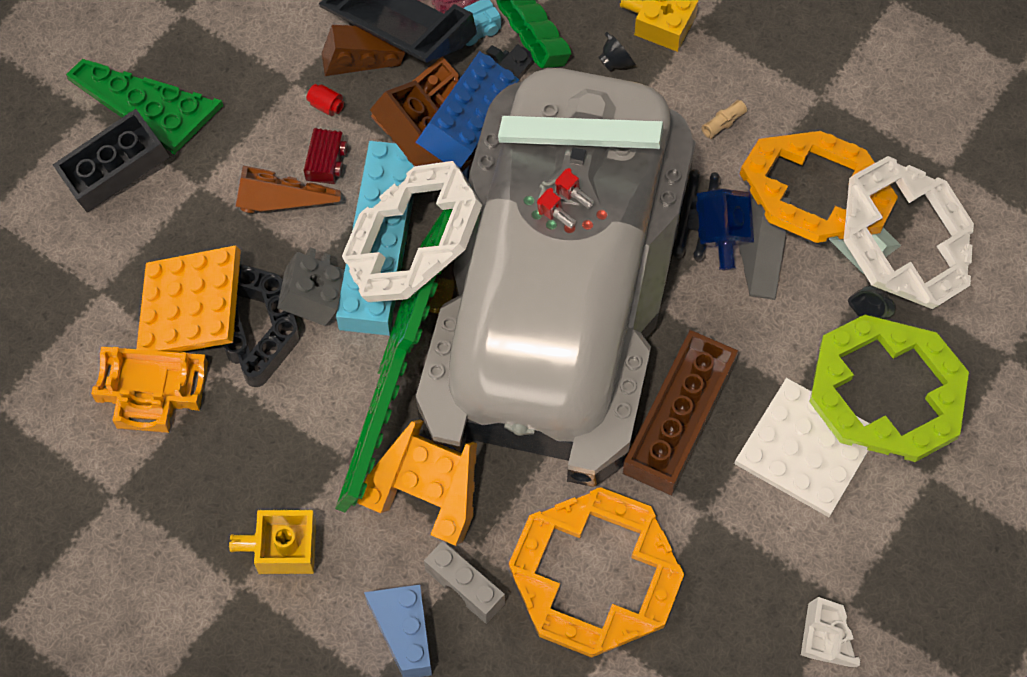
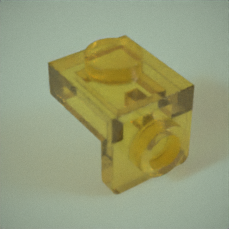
(442, 295)

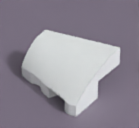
(827, 634)

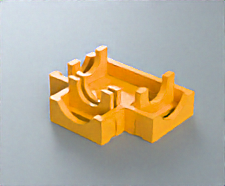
(149, 385)

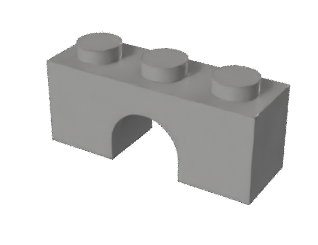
(453, 571)

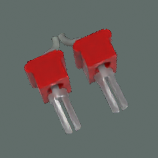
(568, 186)

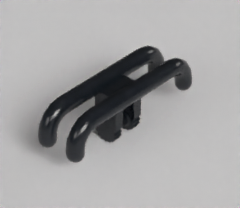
(690, 216)

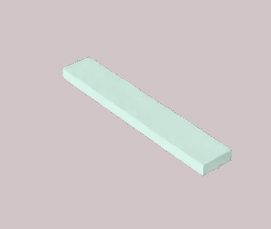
(581, 132)

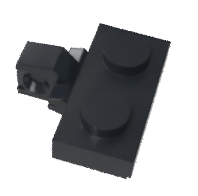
(516, 61)

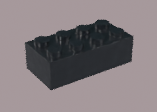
(111, 160)

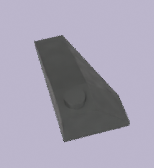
(764, 256)

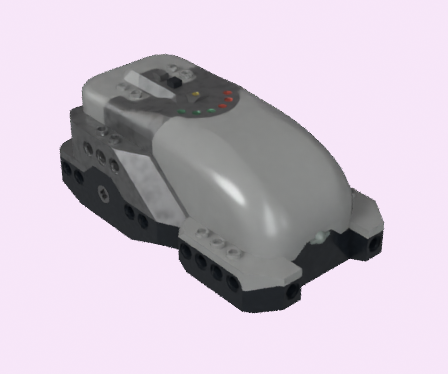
(553, 317)

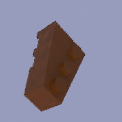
(355, 50)

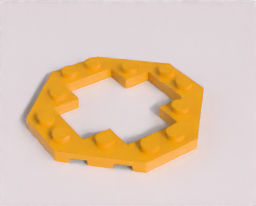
(796, 148)
(621, 624)

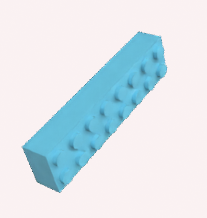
(383, 167)

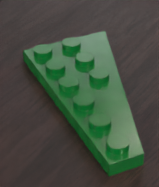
(167, 110)

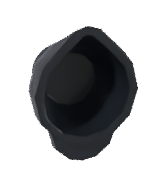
(615, 55)
(872, 302)

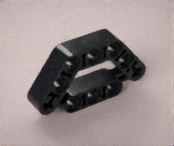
(257, 365)

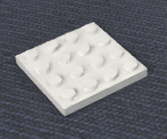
(800, 452)

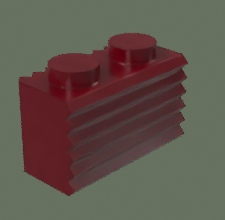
(324, 156)

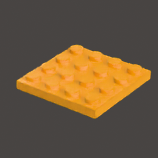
(189, 301)

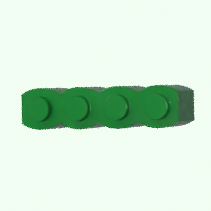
(536, 32)

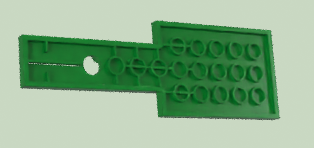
(401, 341)

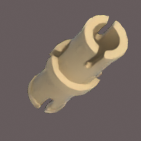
(724, 119)

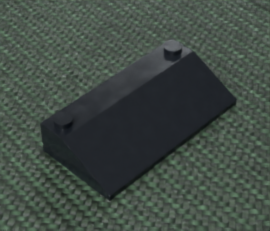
(409, 24)

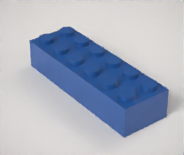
(460, 119)

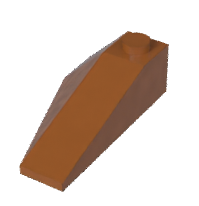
(264, 192)

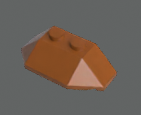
(436, 82)

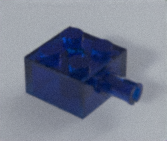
(725, 222)

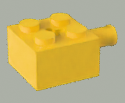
(663, 20)
(269, 545)

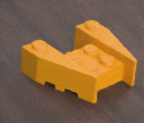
(430, 474)

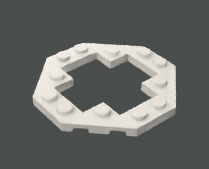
(428, 261)
(906, 281)

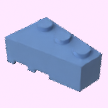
(403, 626)

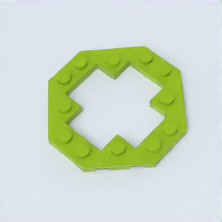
(881, 434)

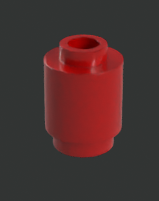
(325, 99)

